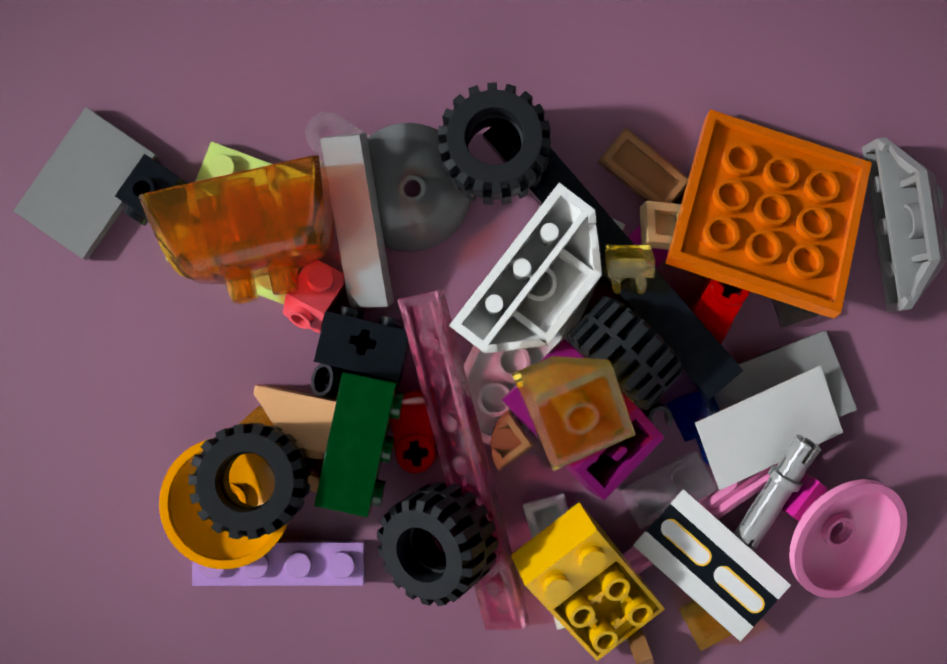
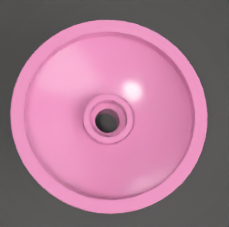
(848, 538)

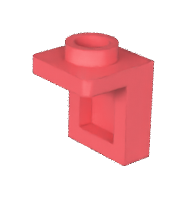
(317, 293)

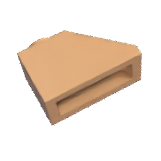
(299, 414)

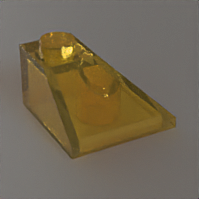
(573, 407)

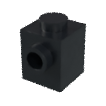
(145, 178)

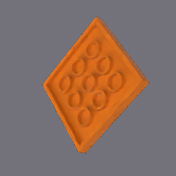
(770, 214)

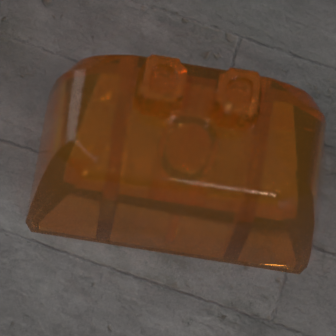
(246, 226)

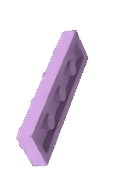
(294, 565)

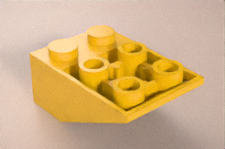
(586, 582)

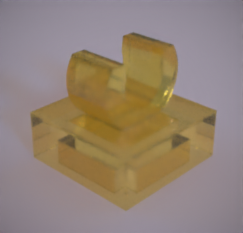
(629, 262)

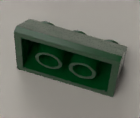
(358, 444)

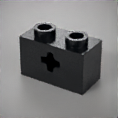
(338, 348)

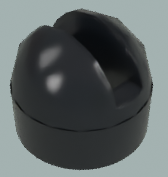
(320, 378)

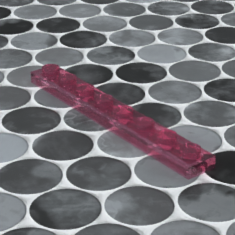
(461, 445)

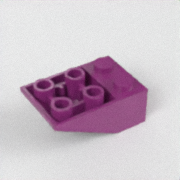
(610, 466)

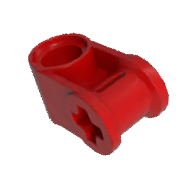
(715, 309)
(413, 426)

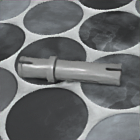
(783, 481)

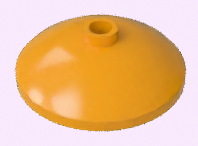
(254, 484)

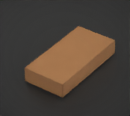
(643, 169)

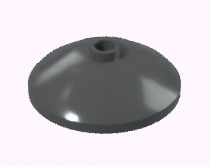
(437, 211)

